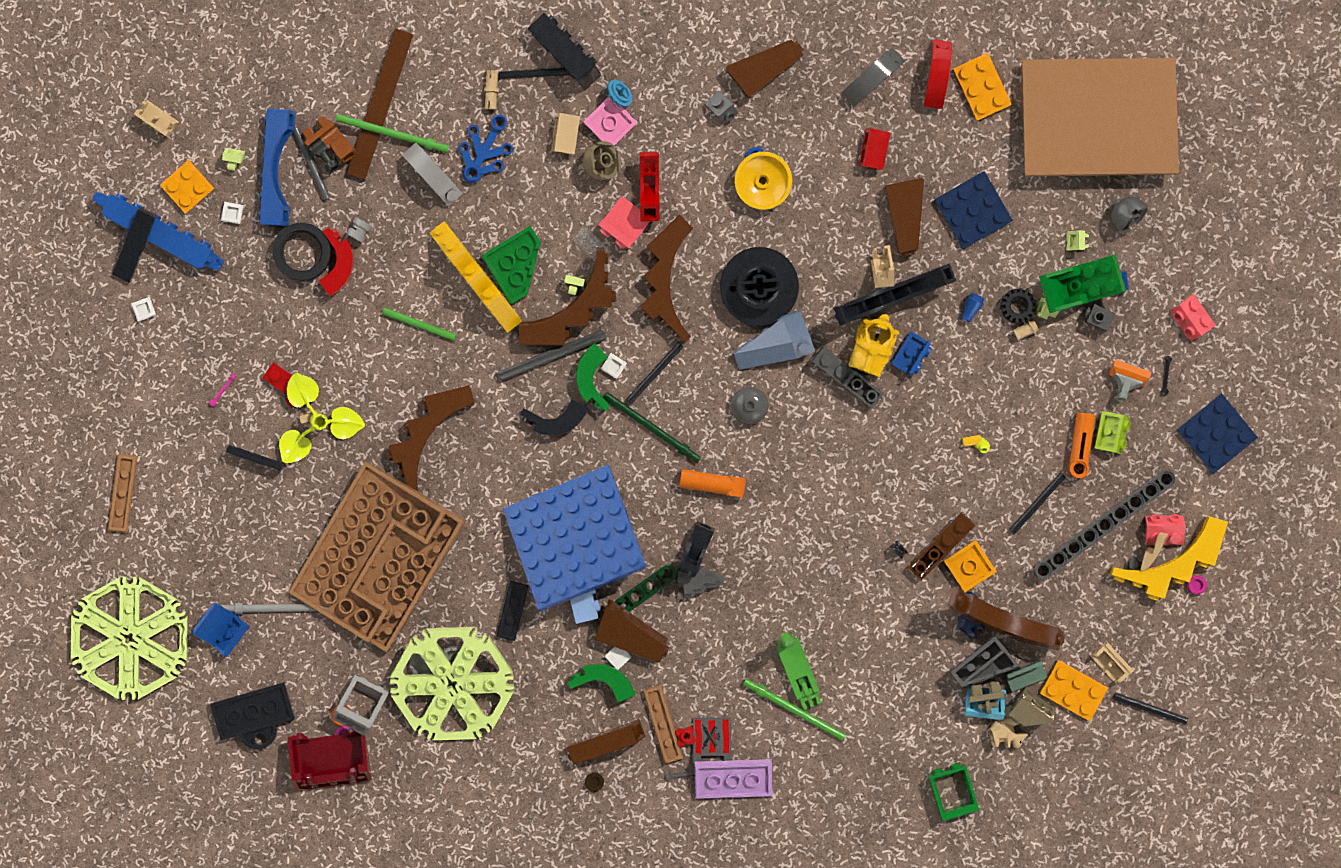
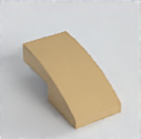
(1151, 554)

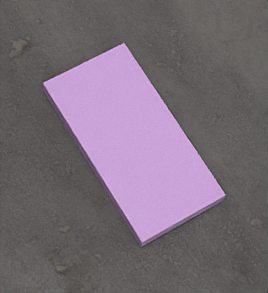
(733, 778)

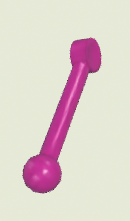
(212, 403)

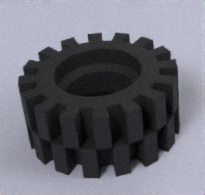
(1010, 314)

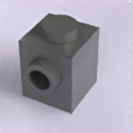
(1099, 317)

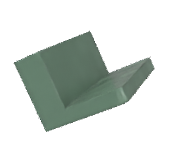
(1025, 675)

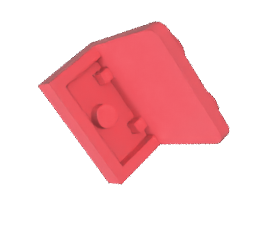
(623, 223)

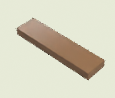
(122, 493)
(663, 724)

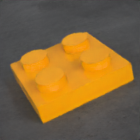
(187, 186)
(970, 566)

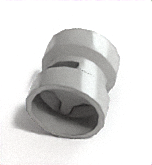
(358, 229)

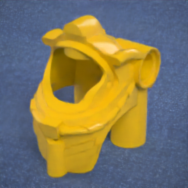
(871, 352)

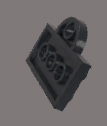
(253, 714)

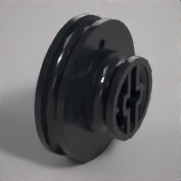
(755, 261)

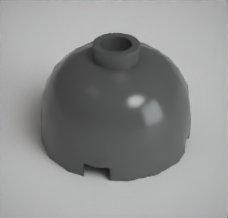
(1127, 212)
(749, 405)

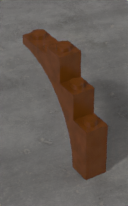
(658, 277)
(553, 329)
(439, 408)

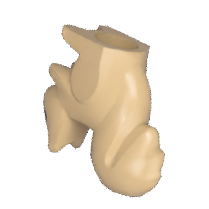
(1004, 732)

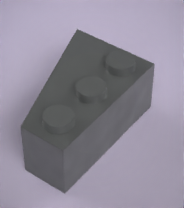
(985, 664)

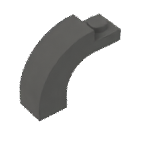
(873, 76)

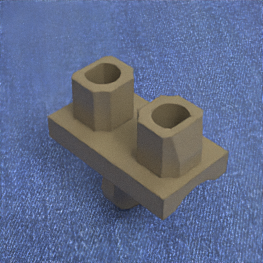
(995, 693)

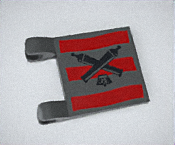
(712, 738)

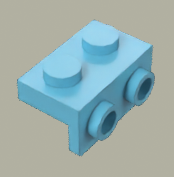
(972, 708)

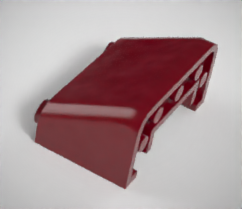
(328, 760)

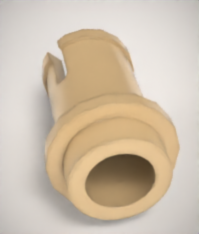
(1026, 330)

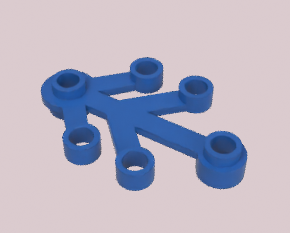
(484, 152)

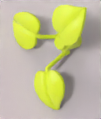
(343, 425)

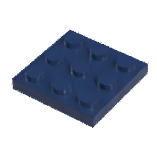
(973, 210)
(1217, 433)

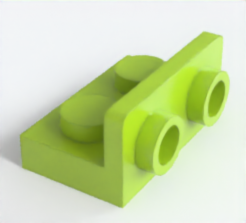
(1112, 432)

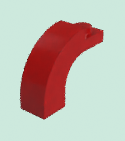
(938, 74)
(649, 187)
(344, 264)

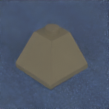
(1031, 709)

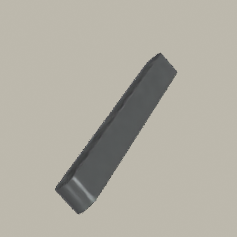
(1113, 521)

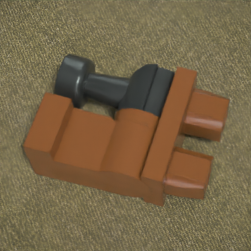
(326, 139)

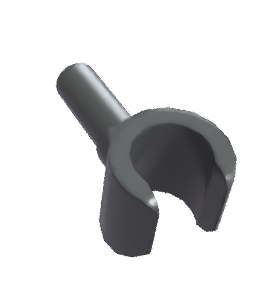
(1133, 563)

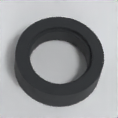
(278, 251)

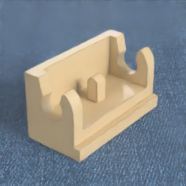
(156, 118)
(565, 133)
(883, 268)
(1111, 663)

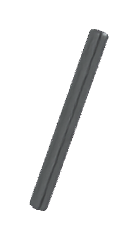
(552, 355)

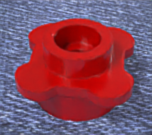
(687, 731)

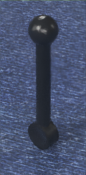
(1168, 359)

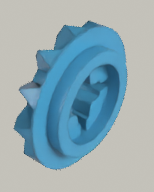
(624, 98)

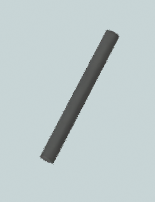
(311, 164)

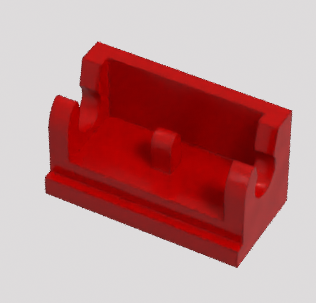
(874, 149)

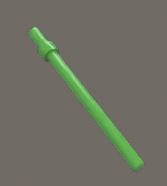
(427, 143)
(761, 690)

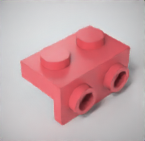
(1192, 318)
(1172, 525)

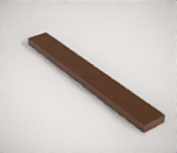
(380, 102)

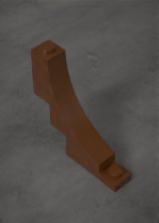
(998, 620)

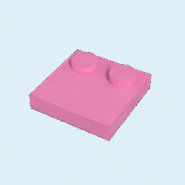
(609, 121)

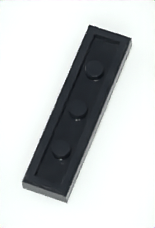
(134, 244)

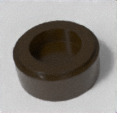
(594, 781)

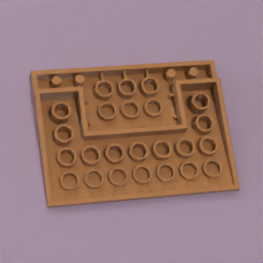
(1099, 117)
(377, 556)

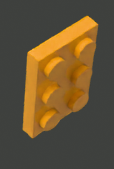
(982, 86)
(1073, 690)

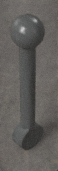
(669, 776)

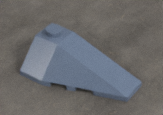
(780, 342)

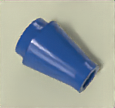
(972, 306)

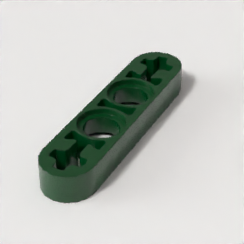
(642, 587)

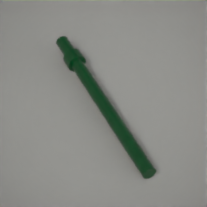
(683, 449)

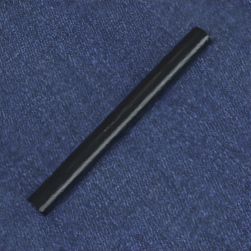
(532, 73)
(655, 372)
(1037, 503)
(1150, 708)

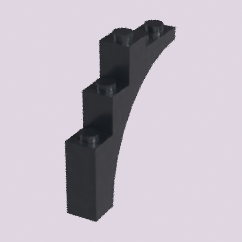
(894, 294)

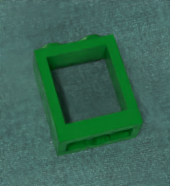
(958, 810)

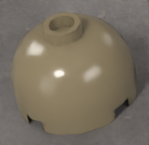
(602, 161)

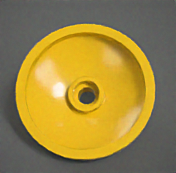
(777, 178)

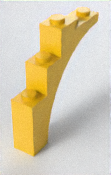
(475, 277)
(1157, 579)

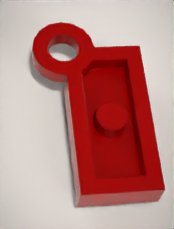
(278, 378)

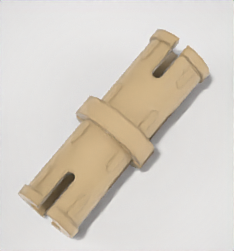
(491, 90)

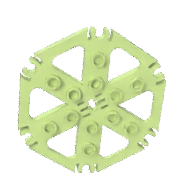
(129, 656)
(442, 669)

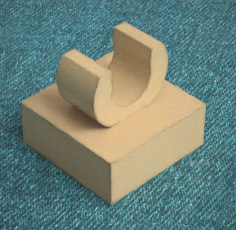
(305, 417)

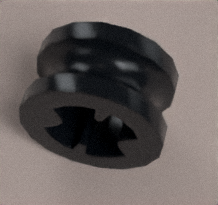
(898, 549)

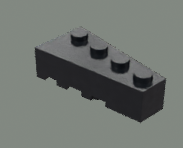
(565, 50)

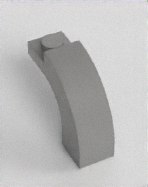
(432, 174)

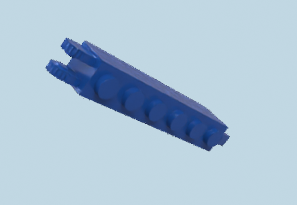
(163, 235)

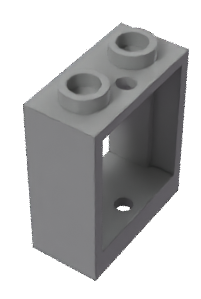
(352, 719)

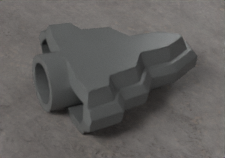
(698, 584)

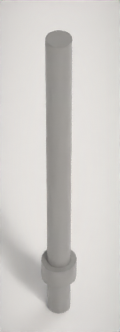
(239, 608)

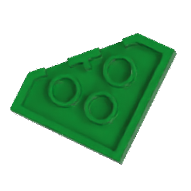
(514, 263)

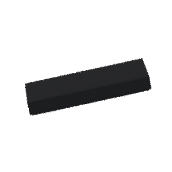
(255, 457)
(512, 610)

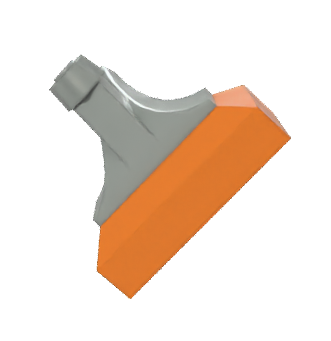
(1128, 378)

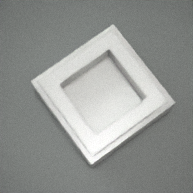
(232, 213)
(143, 309)
(613, 366)
(617, 657)

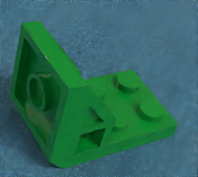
(1082, 283)

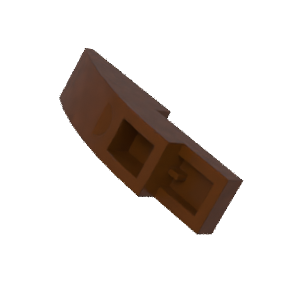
(941, 546)

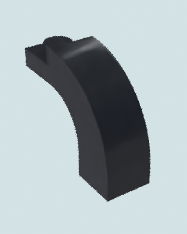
(567, 421)
(696, 549)

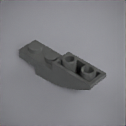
(847, 377)

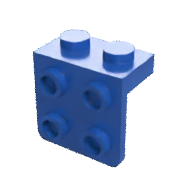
(221, 629)

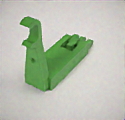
(797, 668)

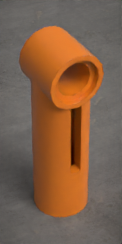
(1083, 424)
(712, 483)

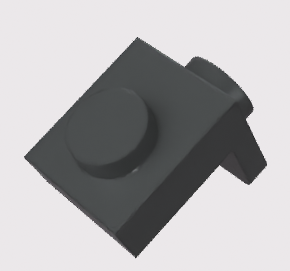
(722, 107)

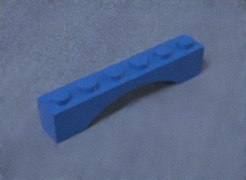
(279, 127)

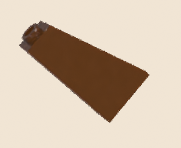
(760, 69)
(905, 212)
(630, 633)
(606, 742)

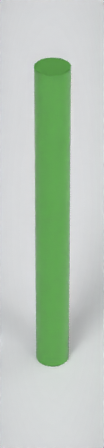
(419, 324)

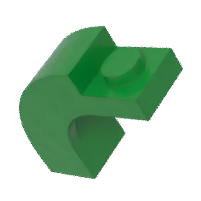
(588, 364)
(610, 675)

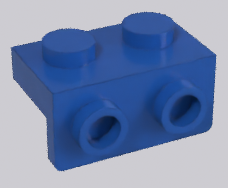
(911, 354)

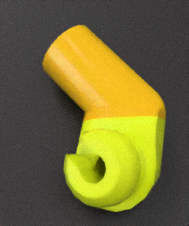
(978, 441)

